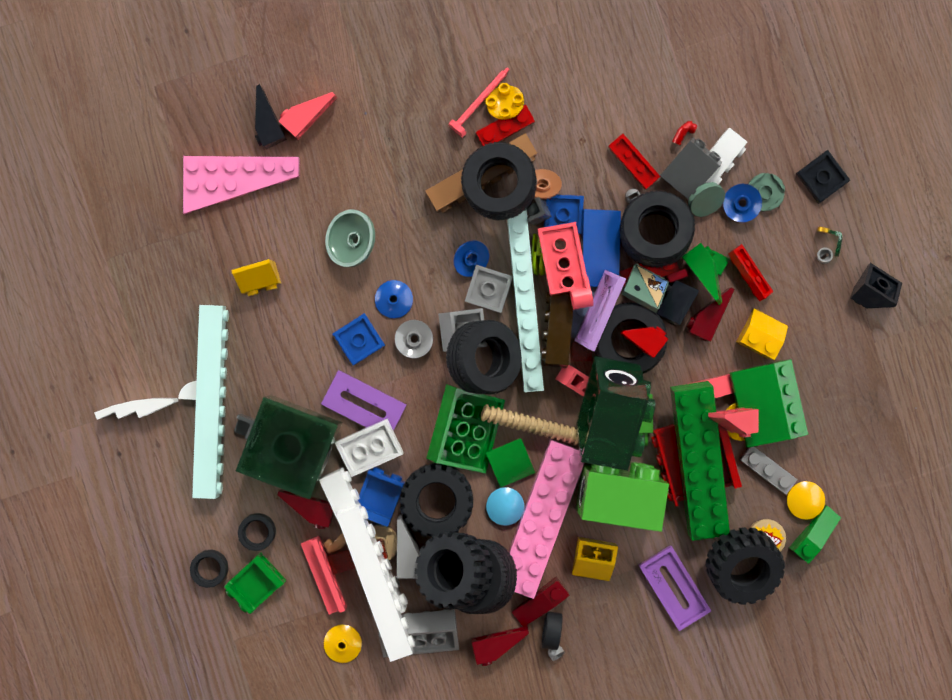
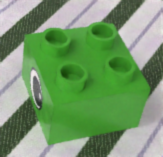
(623, 497)

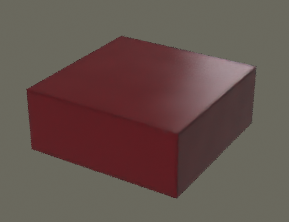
(677, 275)

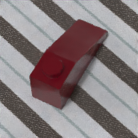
(708, 318)
(313, 510)
(545, 599)
(494, 645)

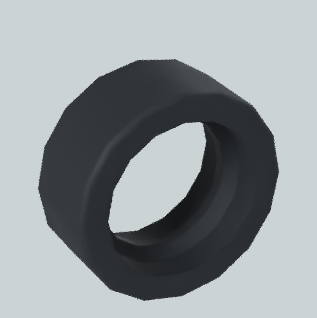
(256, 546)
(223, 568)
(552, 630)

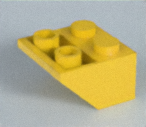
(594, 559)

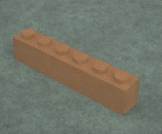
(450, 190)

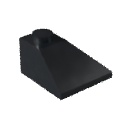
(876, 289)

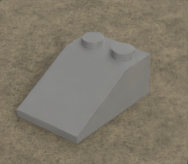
(407, 550)

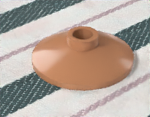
(548, 184)

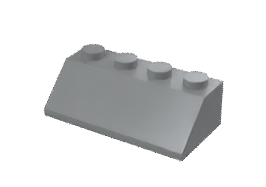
(431, 631)

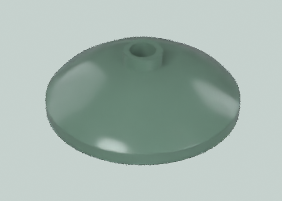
(343, 235)

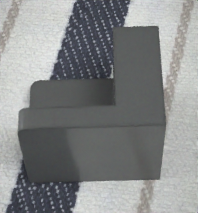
(538, 211)
(244, 425)

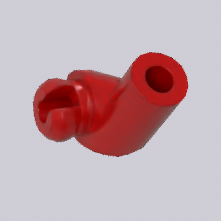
(682, 131)

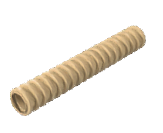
(529, 424)

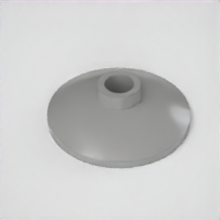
(404, 343)

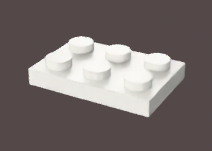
(369, 447)

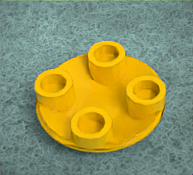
(505, 102)
(805, 500)

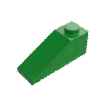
(705, 268)
(815, 535)

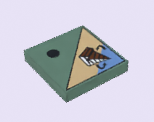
(645, 288)

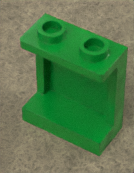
(254, 583)

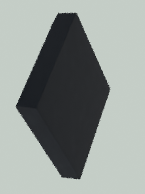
(823, 176)

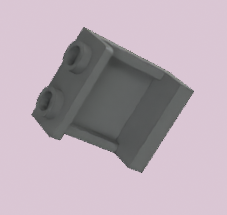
(691, 167)

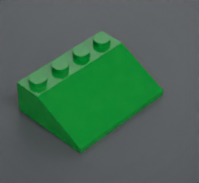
(776, 395)
(460, 434)

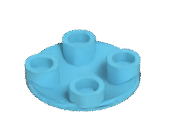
(505, 506)

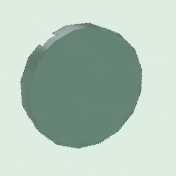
(770, 188)
(706, 199)

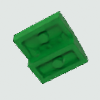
(510, 462)

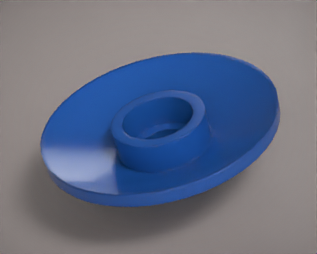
(753, 203)
(479, 256)
(403, 303)

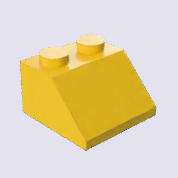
(257, 277)
(763, 335)

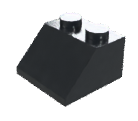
(676, 302)

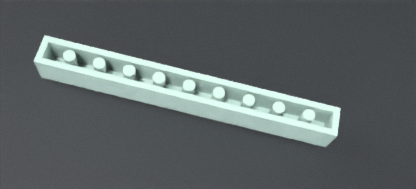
(525, 303)
(209, 401)

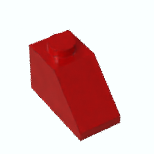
(647, 339)

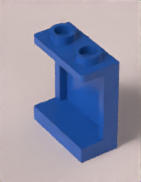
(380, 495)

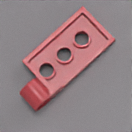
(580, 291)

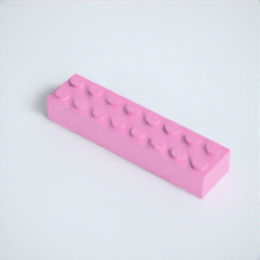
(544, 514)

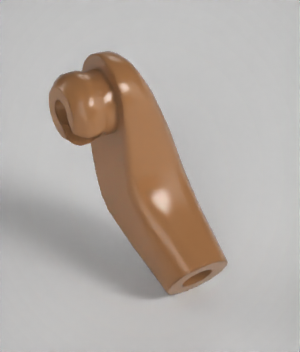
(336, 545)

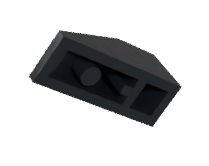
(266, 123)

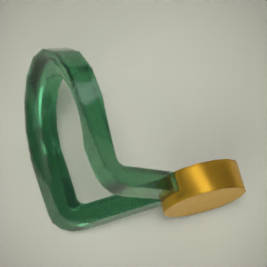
(837, 233)

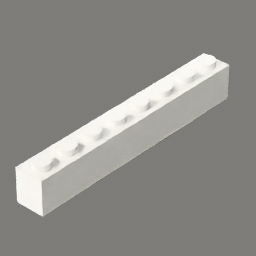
(341, 496)
(375, 581)

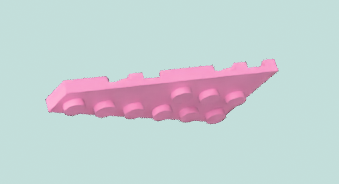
(220, 179)

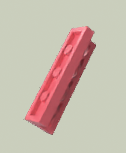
(323, 575)

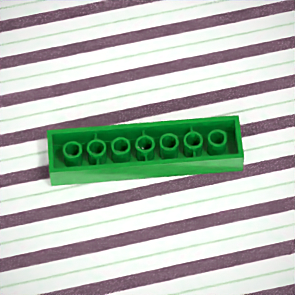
(700, 460)

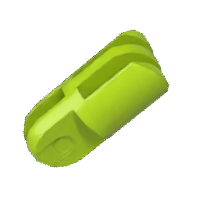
(537, 264)

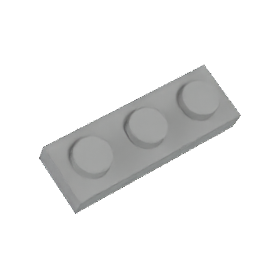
(768, 469)

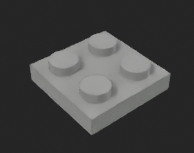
(488, 288)

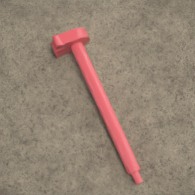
(457, 125)

